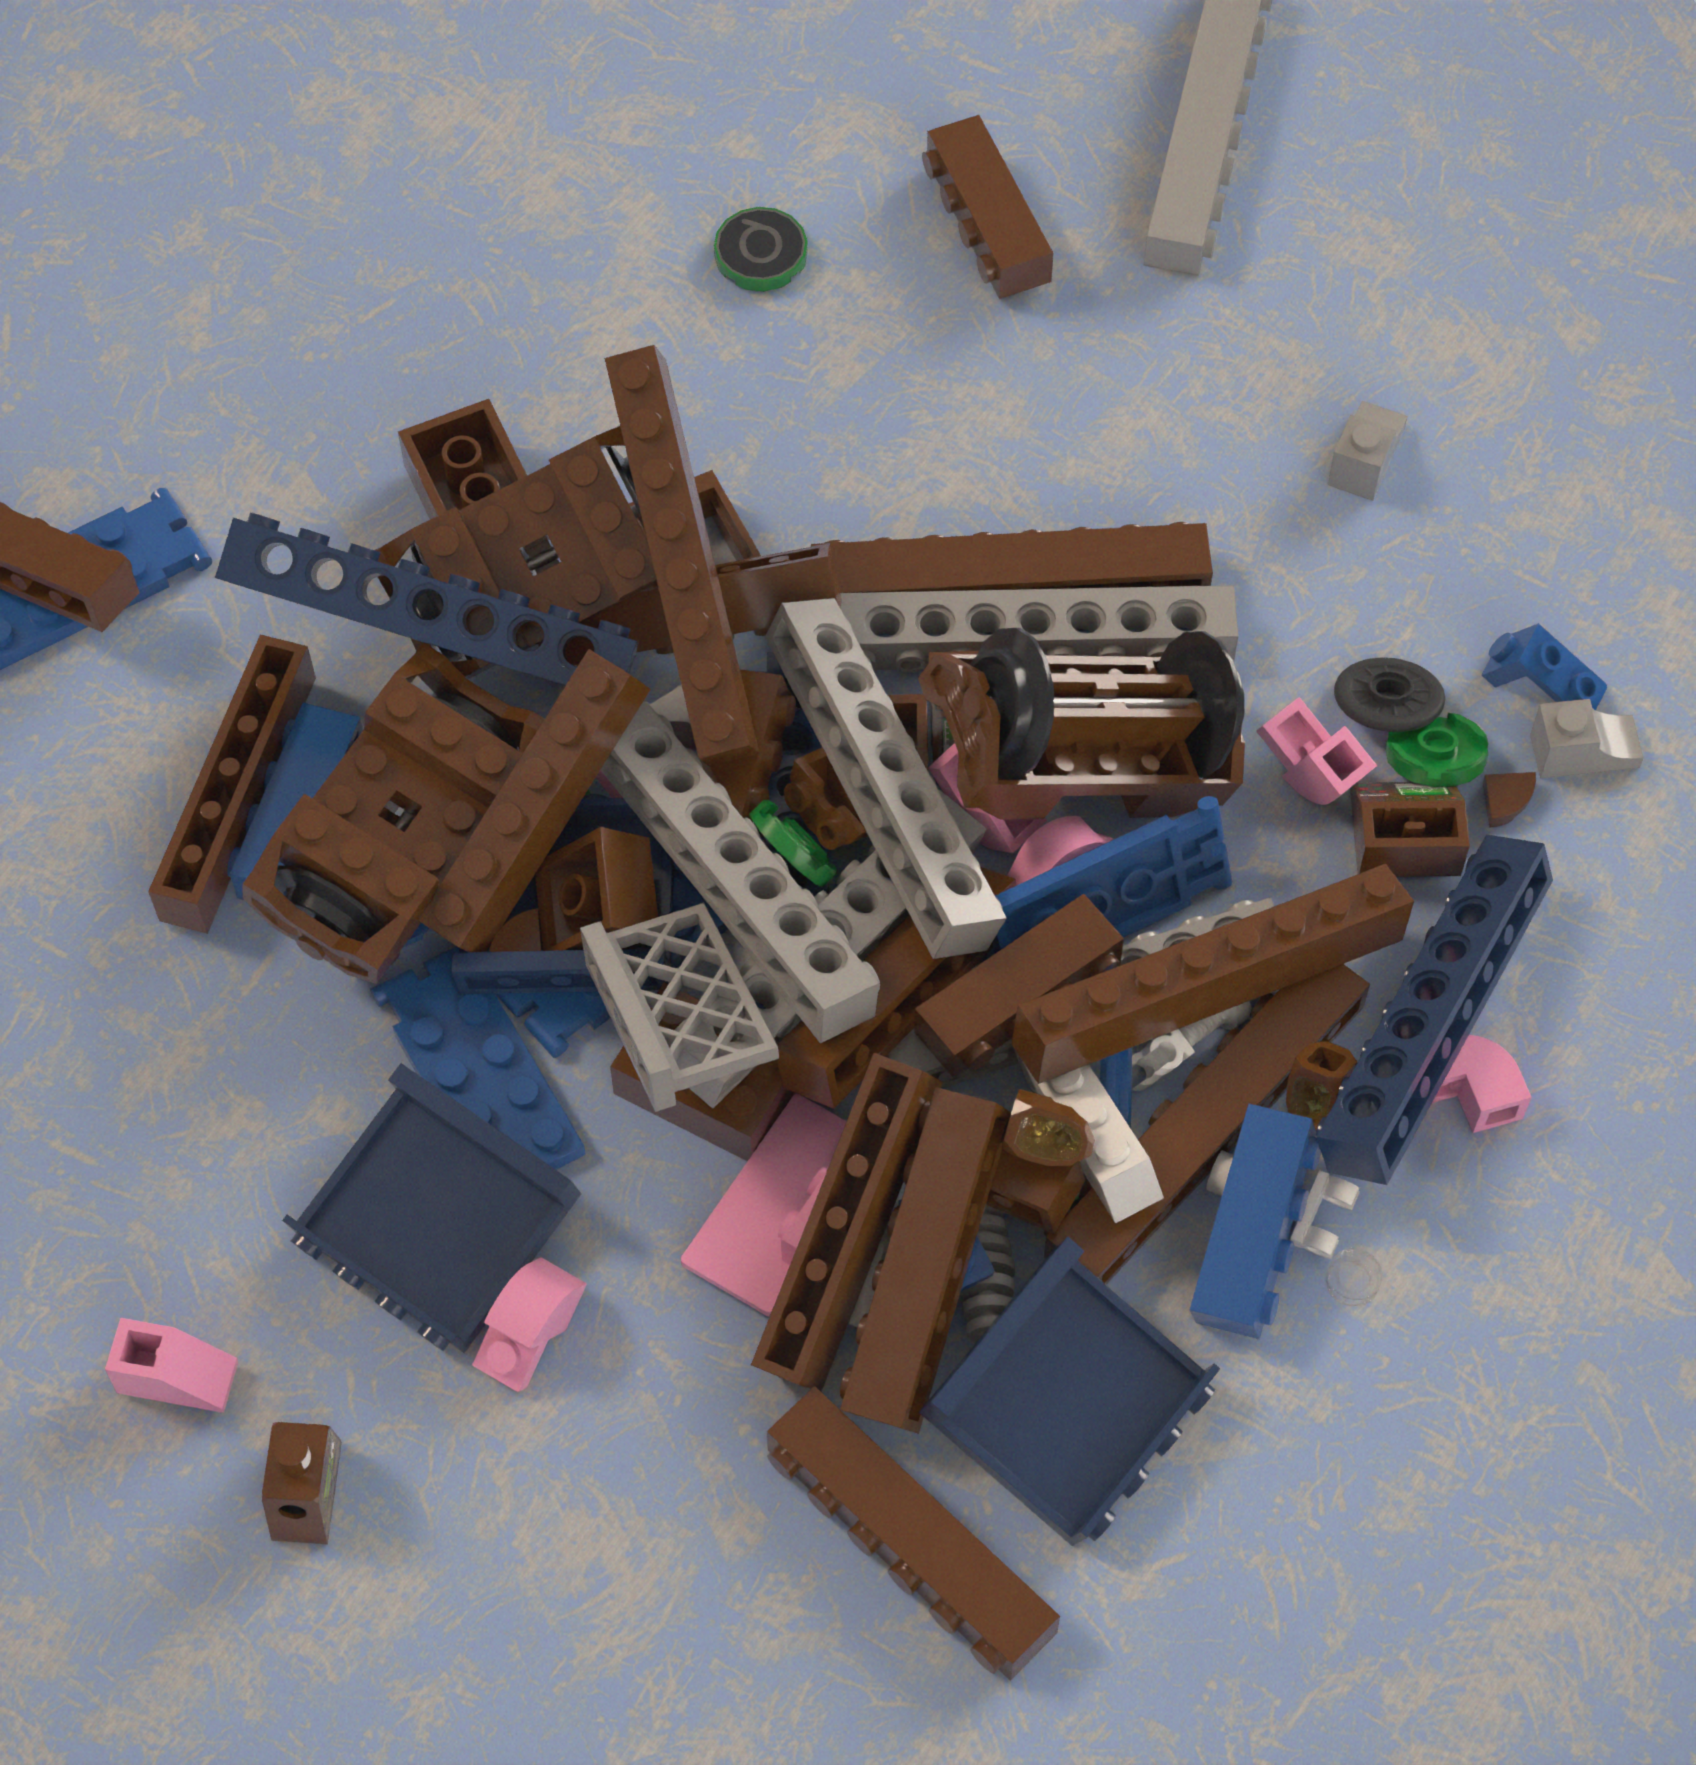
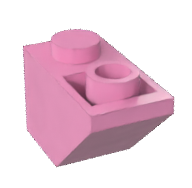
(169, 1366)

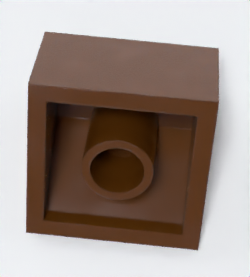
(592, 881)

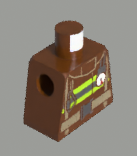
(303, 1474)

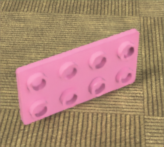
(764, 1212)

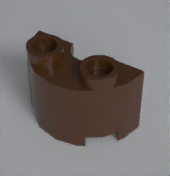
(822, 801)

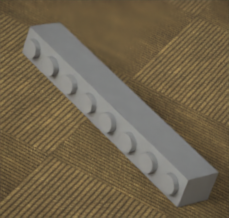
(1203, 135)

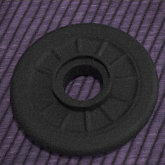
(1419, 691)

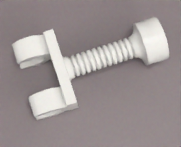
(1171, 1049)
(1304, 1235)

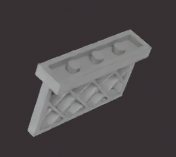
(639, 1026)

